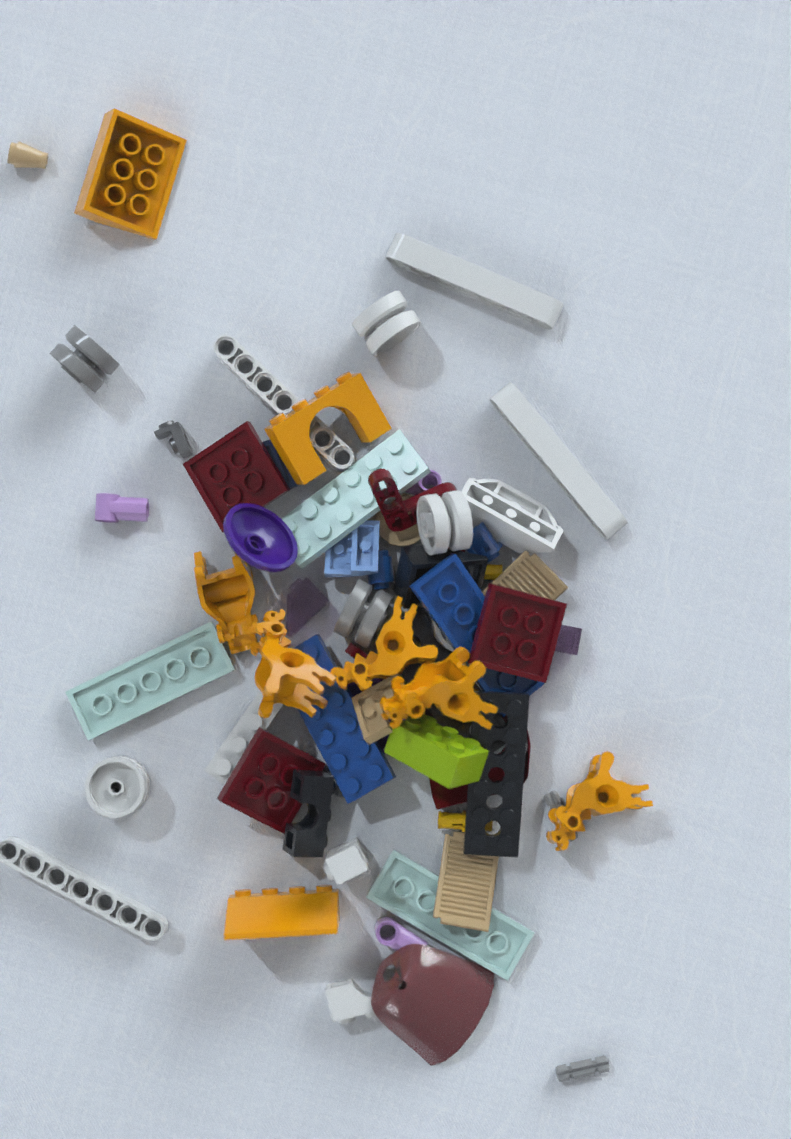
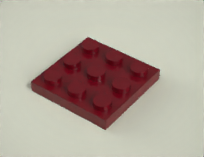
(236, 472)
(517, 632)
(264, 780)

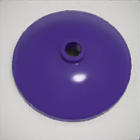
(260, 537)

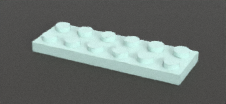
(348, 498)
(150, 681)
(411, 893)

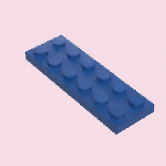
(455, 607)
(337, 733)

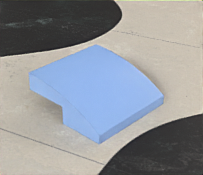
(355, 553)

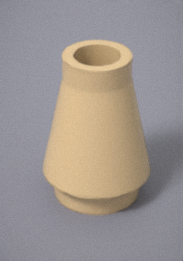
(26, 156)

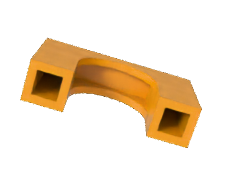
(291, 431)

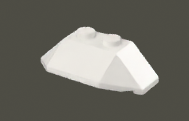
(512, 516)

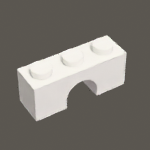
(345, 861)

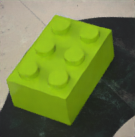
(437, 751)

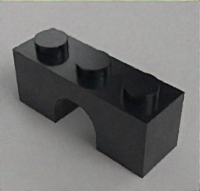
(309, 835)

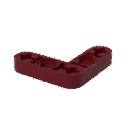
(399, 507)

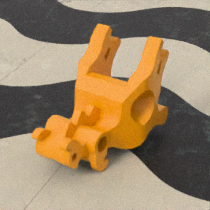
(229, 600)
(393, 653)
(286, 672)
(446, 686)
(593, 796)

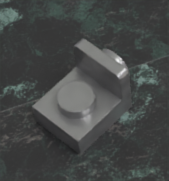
(179, 441)

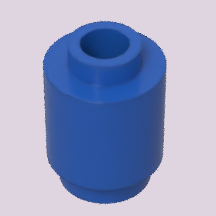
(385, 572)

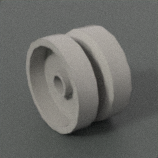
(84, 359)
(362, 613)

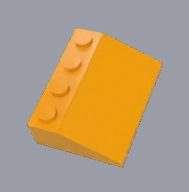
(130, 175)
(282, 913)

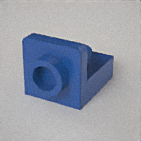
(484, 543)

